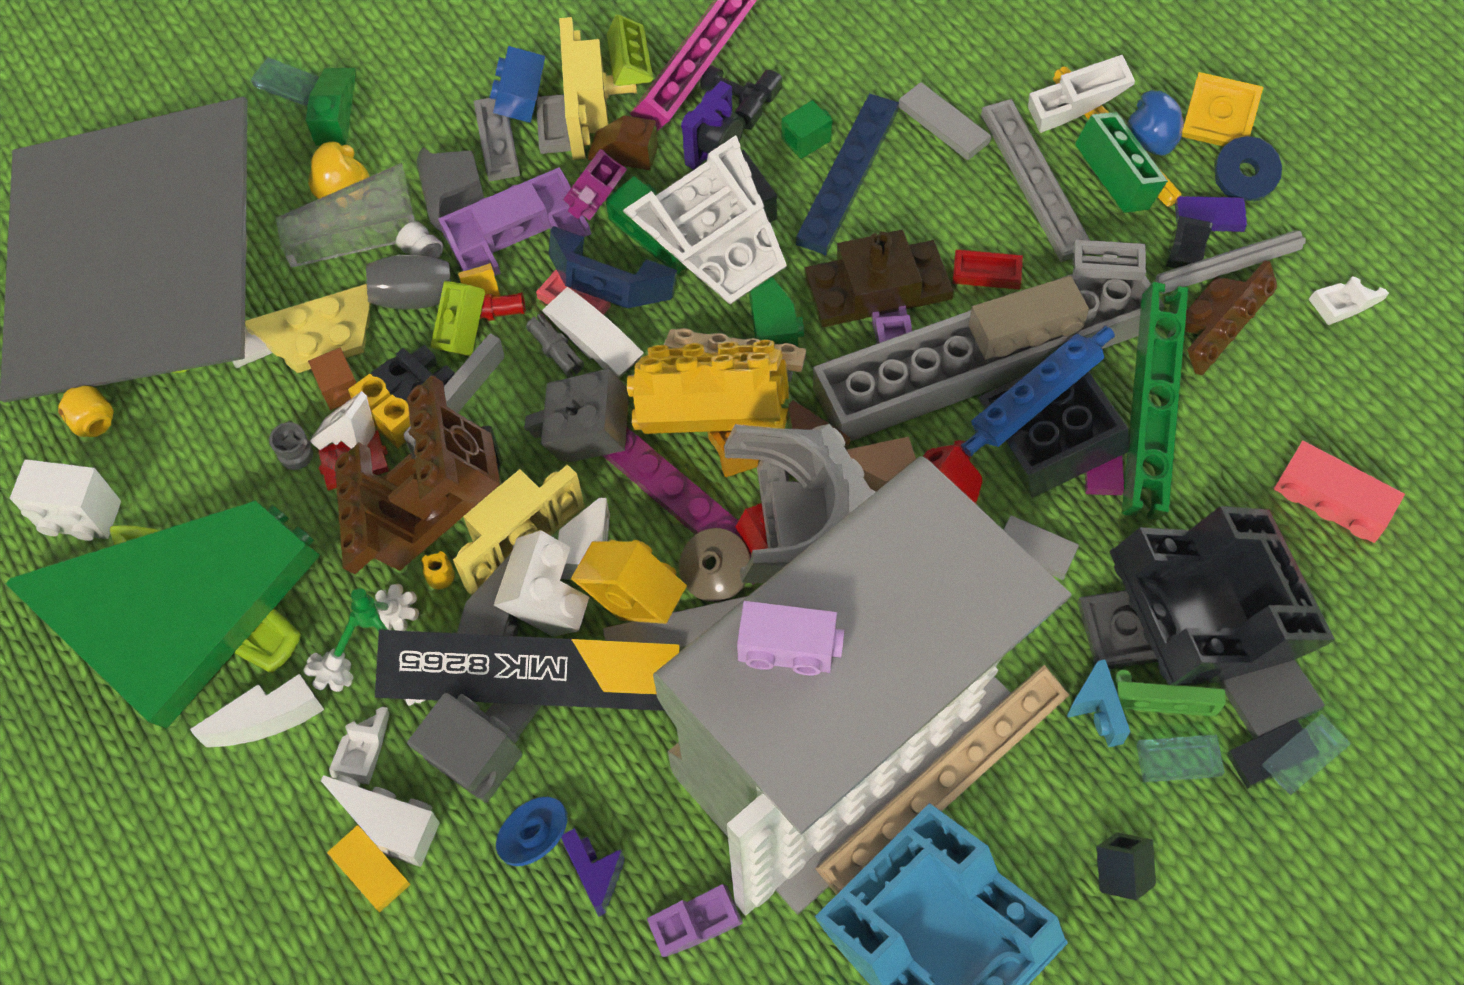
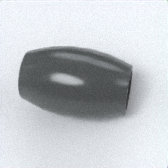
(406, 281)

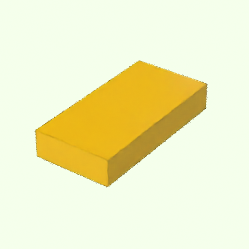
(368, 868)

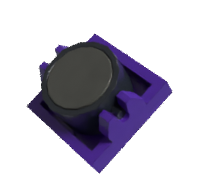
(710, 125)

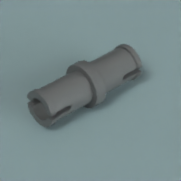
(555, 345)

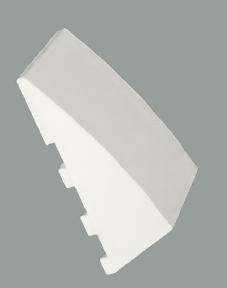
(715, 224)

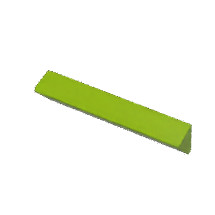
(628, 52)

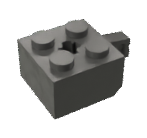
(582, 417)

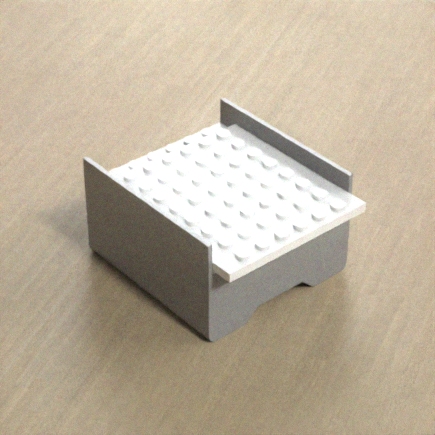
(806, 760)

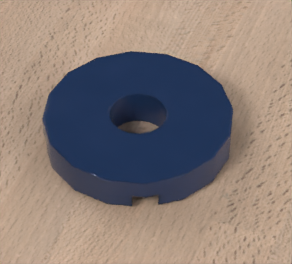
(1260, 156)

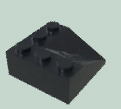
(1065, 437)

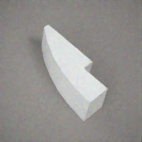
(1079, 93)
(593, 332)
(259, 715)

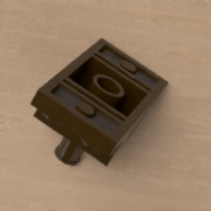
(877, 276)

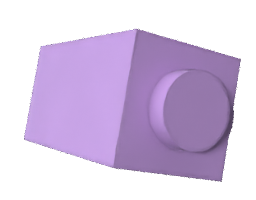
(788, 638)

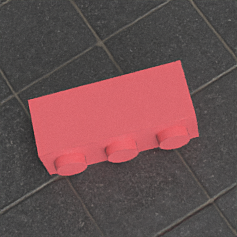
(1339, 492)

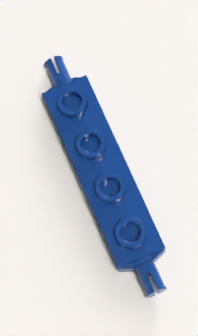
(1037, 390)

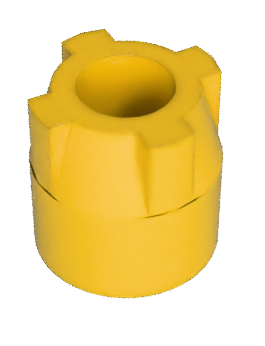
(442, 577)

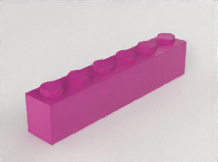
(691, 60)

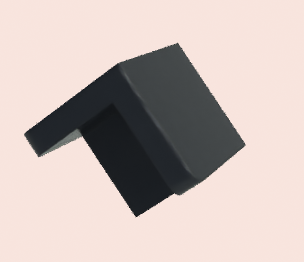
(1188, 242)
(1126, 866)

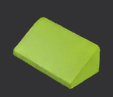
(457, 318)

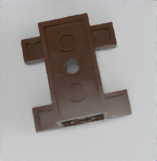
(435, 488)

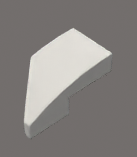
(1346, 300)
(360, 748)

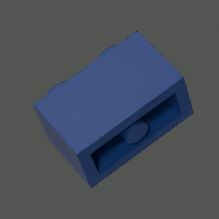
(518, 84)

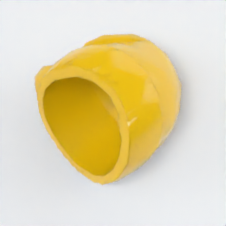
(334, 169)

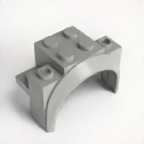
(792, 511)

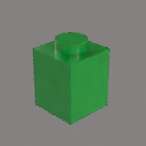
(806, 129)

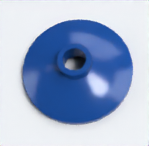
(531, 831)

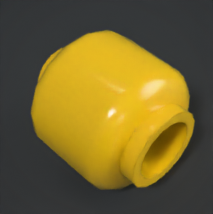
(86, 411)

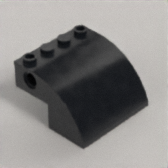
(1220, 596)

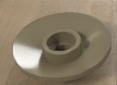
(722, 580)

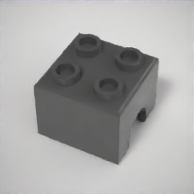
(466, 745)

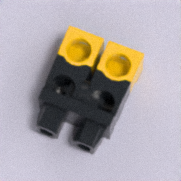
(391, 385)

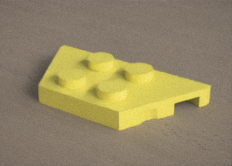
(316, 327)

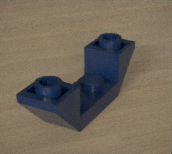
(650, 284)

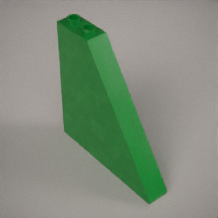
(171, 603)

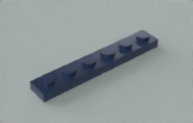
(847, 174)

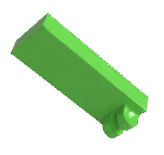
(1167, 697)

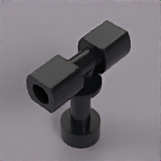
(750, 95)

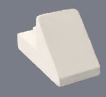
(348, 424)

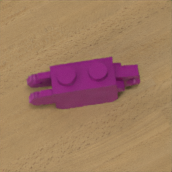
(594, 185)

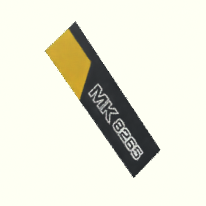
(520, 669)

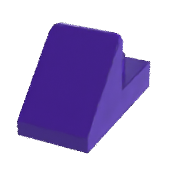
(597, 877)

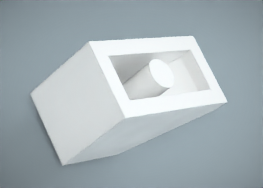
(586, 527)

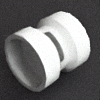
(415, 240)

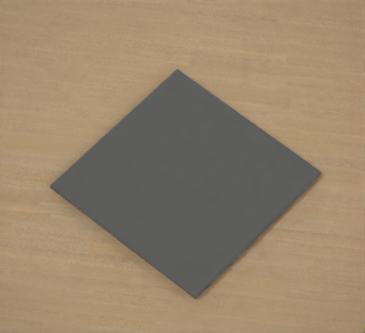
(127, 252)

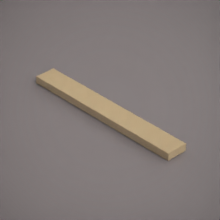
(948, 774)

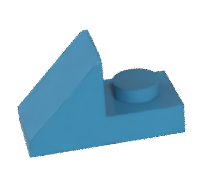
(1101, 697)

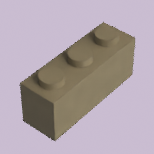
(1028, 317)

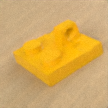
(1221, 109)

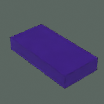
(1222, 212)

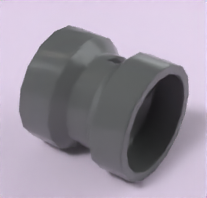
(291, 445)

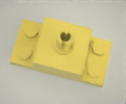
(584, 87)
(512, 512)

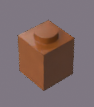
(333, 377)

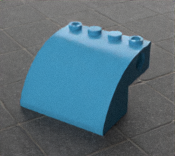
(940, 913)

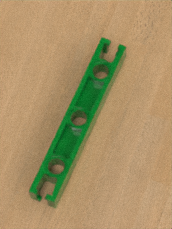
(1153, 426)

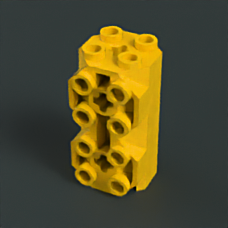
(709, 392)

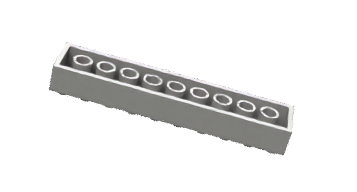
(946, 365)

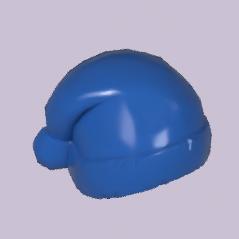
(1157, 122)

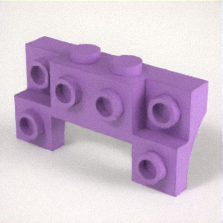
(510, 218)

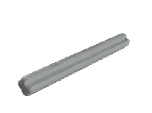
(1231, 261)

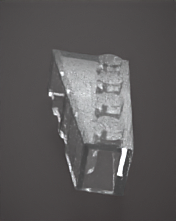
(348, 220)

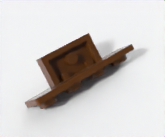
(1223, 313)

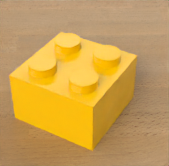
(629, 581)

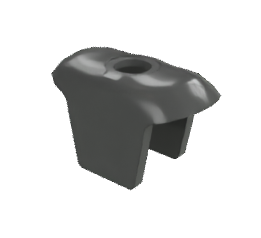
(448, 182)

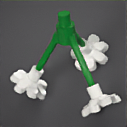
(389, 610)

